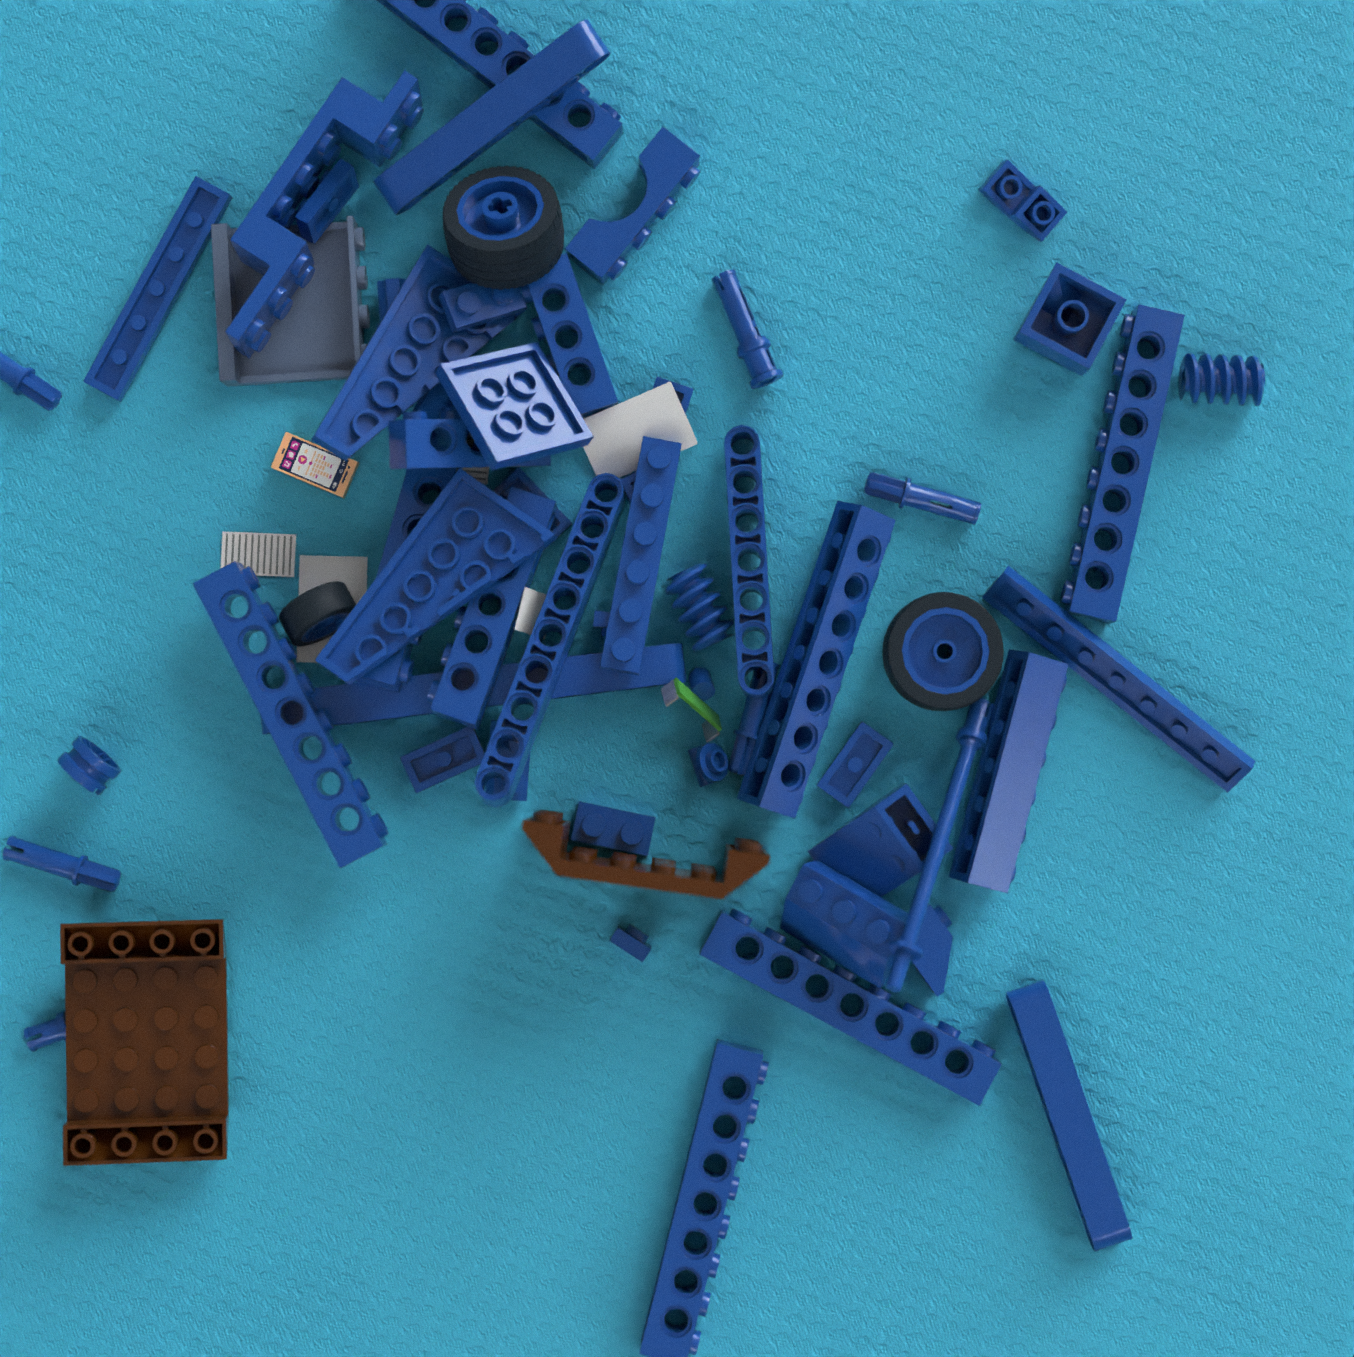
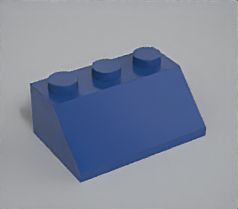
(843, 921)

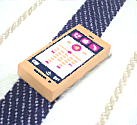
(314, 465)

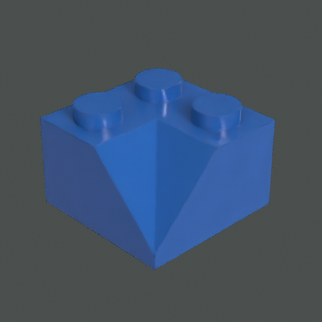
(1070, 319)

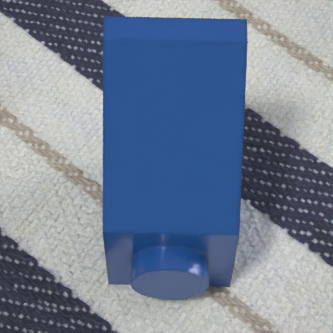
(936, 946)

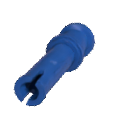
(752, 345)

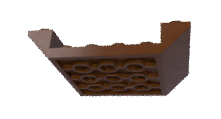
(551, 835)
(145, 1041)

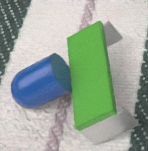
(701, 690)

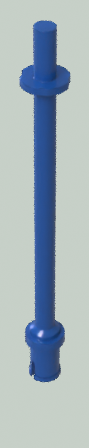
(971, 739)

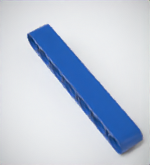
(492, 117)
(744, 543)
(1068, 1115)

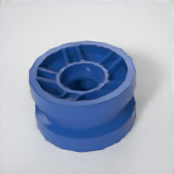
(89, 765)

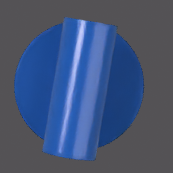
(709, 763)

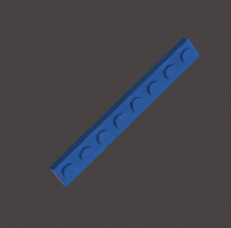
(1118, 679)

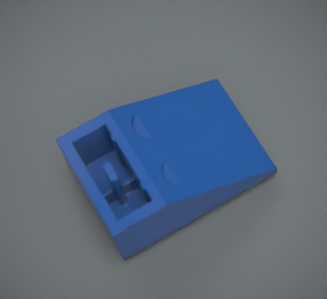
(881, 843)

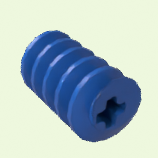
(1221, 377)
(699, 607)

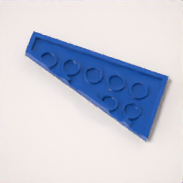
(402, 357)
(447, 559)

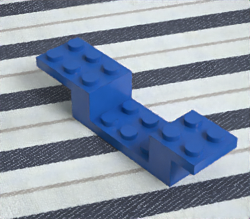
(263, 236)

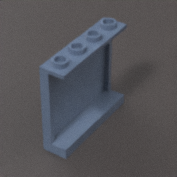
(324, 326)

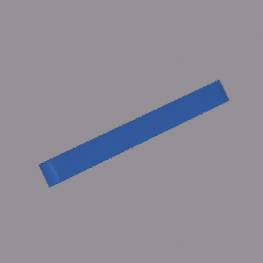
(551, 620)

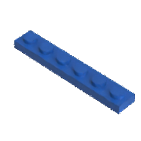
(157, 289)
(640, 556)

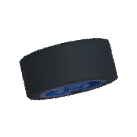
(316, 613)

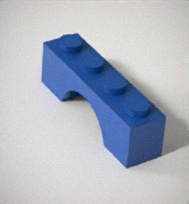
(603, 245)

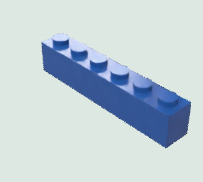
(1009, 770)

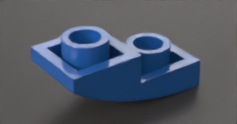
(1021, 201)

